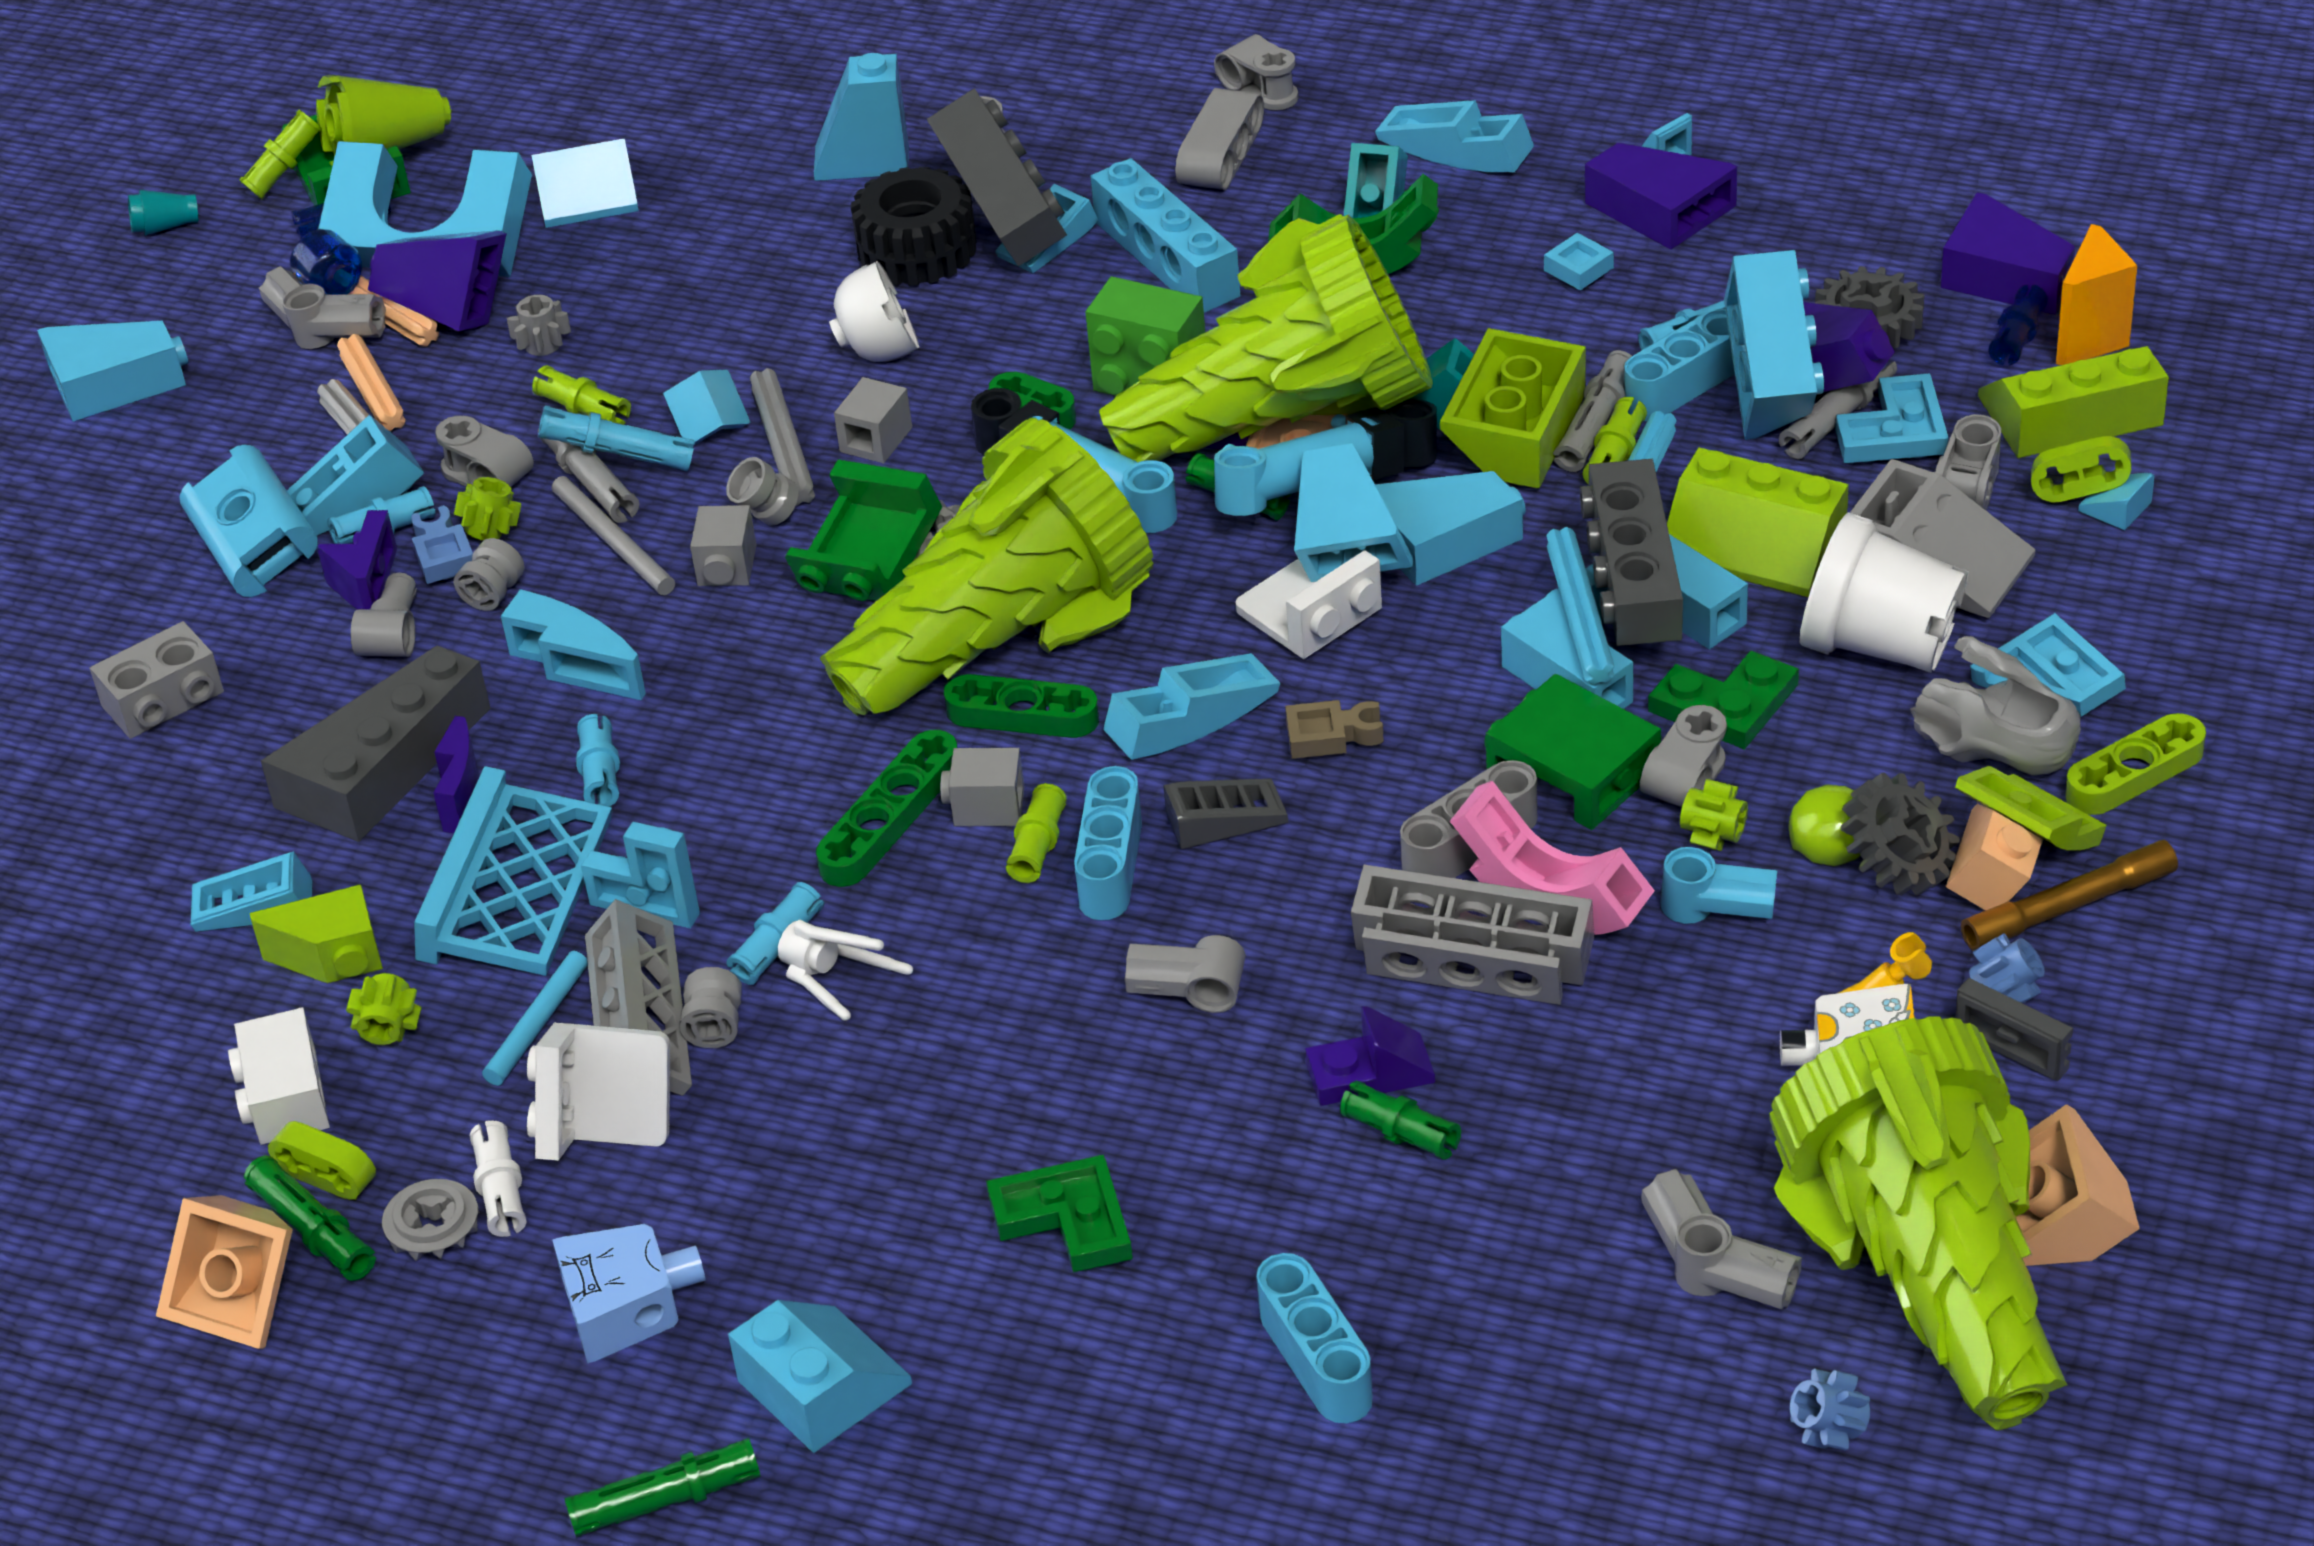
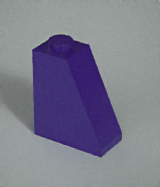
(1660, 191)
(2001, 251)
(441, 275)
(1848, 344)

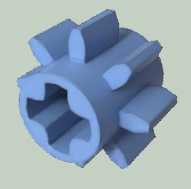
(2008, 968)
(1830, 1409)

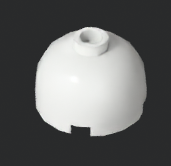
(872, 317)

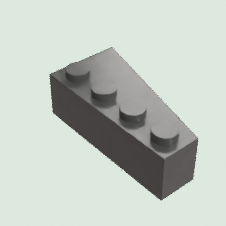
(997, 177)
(376, 746)

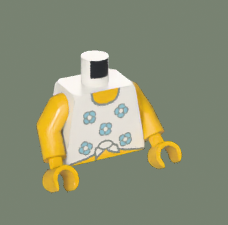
(1863, 1006)

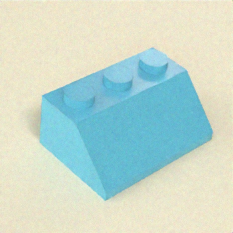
(1771, 341)

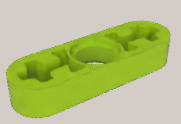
(2124, 783)

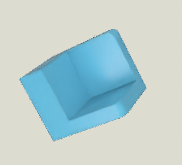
(706, 405)

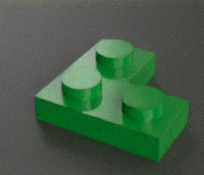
(1744, 698)
(1067, 1197)

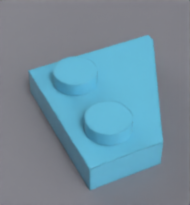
(2062, 663)

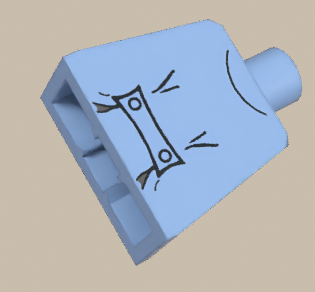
(622, 1286)

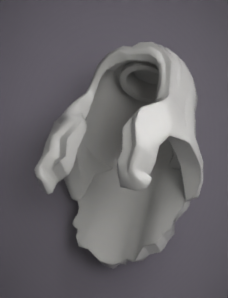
(2007, 722)

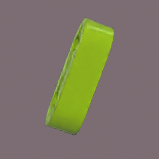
(2081, 469)
(322, 1160)

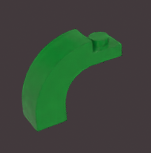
(1392, 233)

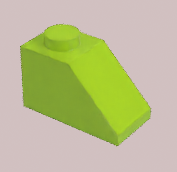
(320, 935)

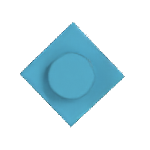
(1578, 261)

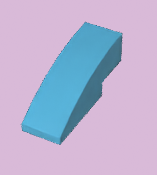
(1458, 135)
(571, 645)
(1187, 704)

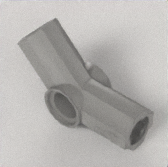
(321, 317)
(1708, 1253)

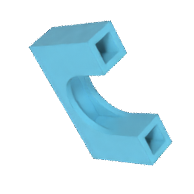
(363, 187)
(1542, 644)

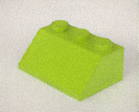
(2078, 401)
(1516, 404)
(1757, 518)

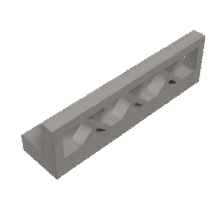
(622, 990)

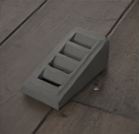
(1206, 810)

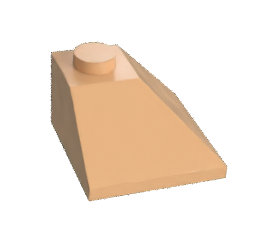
(2075, 1194)
(225, 1269)

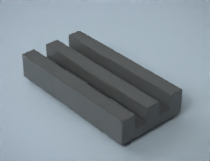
(2016, 1029)

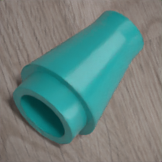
(160, 211)

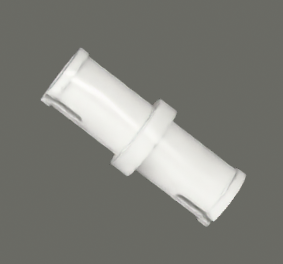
(497, 1178)

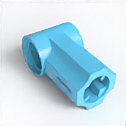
(1699, 886)

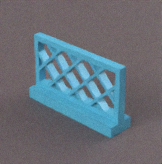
(464, 871)

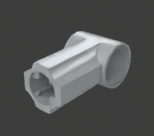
(1203, 974)

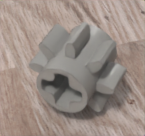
(538, 325)

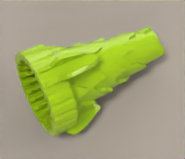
(1312, 343)
(1026, 548)
(1926, 1163)

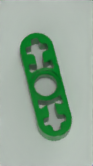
(1057, 721)

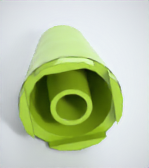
(378, 113)

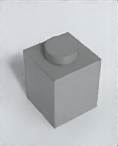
(873, 420)
(723, 545)
(984, 786)

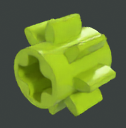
(487, 508)
(1713, 815)
(383, 1009)

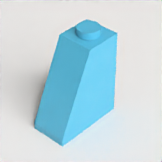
(864, 123)
(112, 364)
(1343, 514)
(1453, 520)

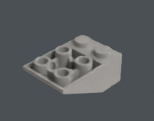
(1947, 525)

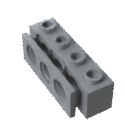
(1446, 933)

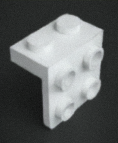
(1310, 613)
(598, 1087)

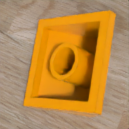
(2096, 300)

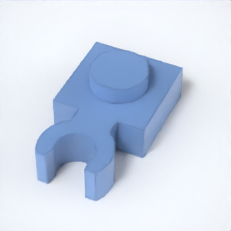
(440, 546)

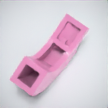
(1519, 858)

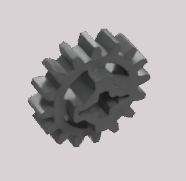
(1893, 302)
(1900, 833)

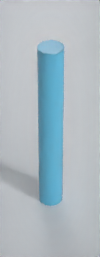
(535, 1018)

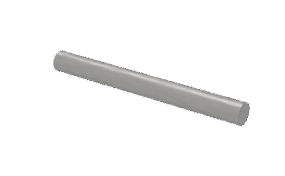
(613, 535)

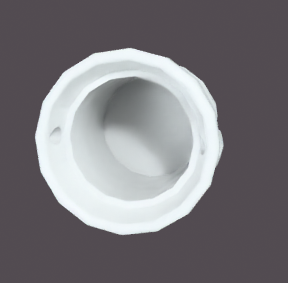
(1881, 598)

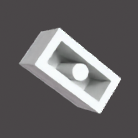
(278, 1073)

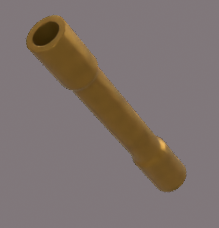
(2124, 873)

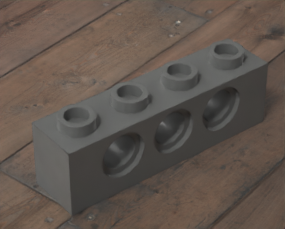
(1634, 552)

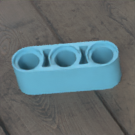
(1680, 365)
(1108, 843)
(1314, 1338)

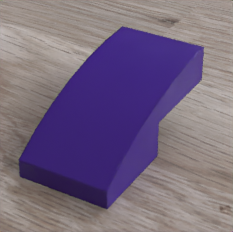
(457, 773)

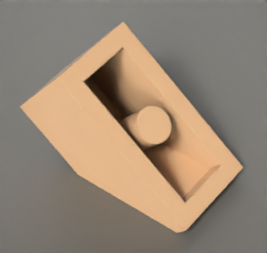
(1992, 859)

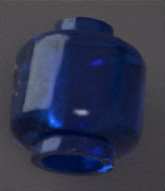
(326, 261)

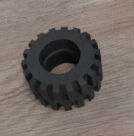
(915, 224)

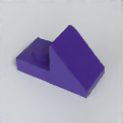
(361, 568)
(1384, 1058)

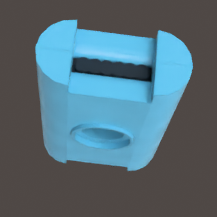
(248, 520)

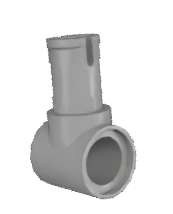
(389, 624)

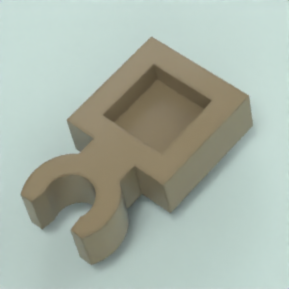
(1325, 728)

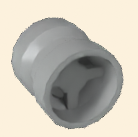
(768, 494)
(484, 581)
(711, 1007)

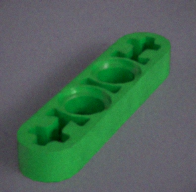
(879, 803)

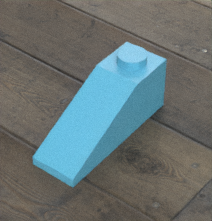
(358, 469)

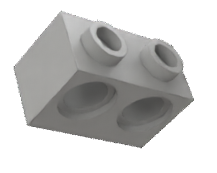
(156, 679)

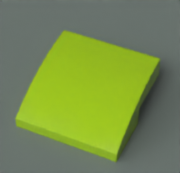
(2032, 808)

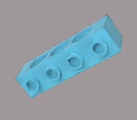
(1165, 234)

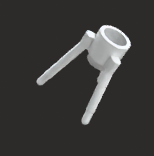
(816, 949)

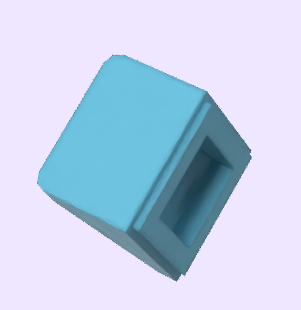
(1673, 136)
(2122, 504)

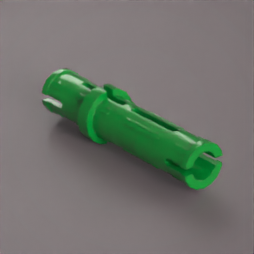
(322, 1229)
(663, 1487)

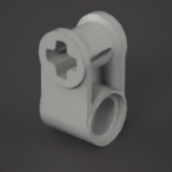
(1261, 69)
(480, 451)
(1973, 457)
(1686, 755)

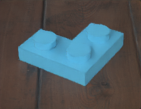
(1904, 428)
(651, 877)

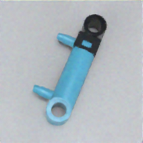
(1383, 440)
(1145, 484)

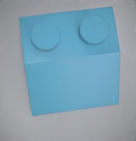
(813, 1369)

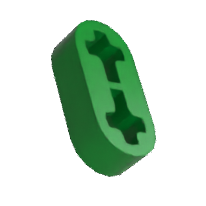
(1038, 390)

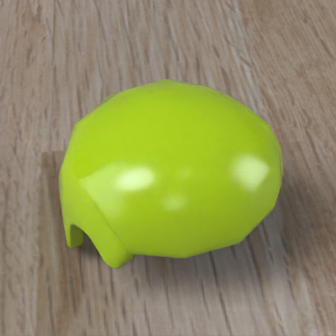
(1817, 825)

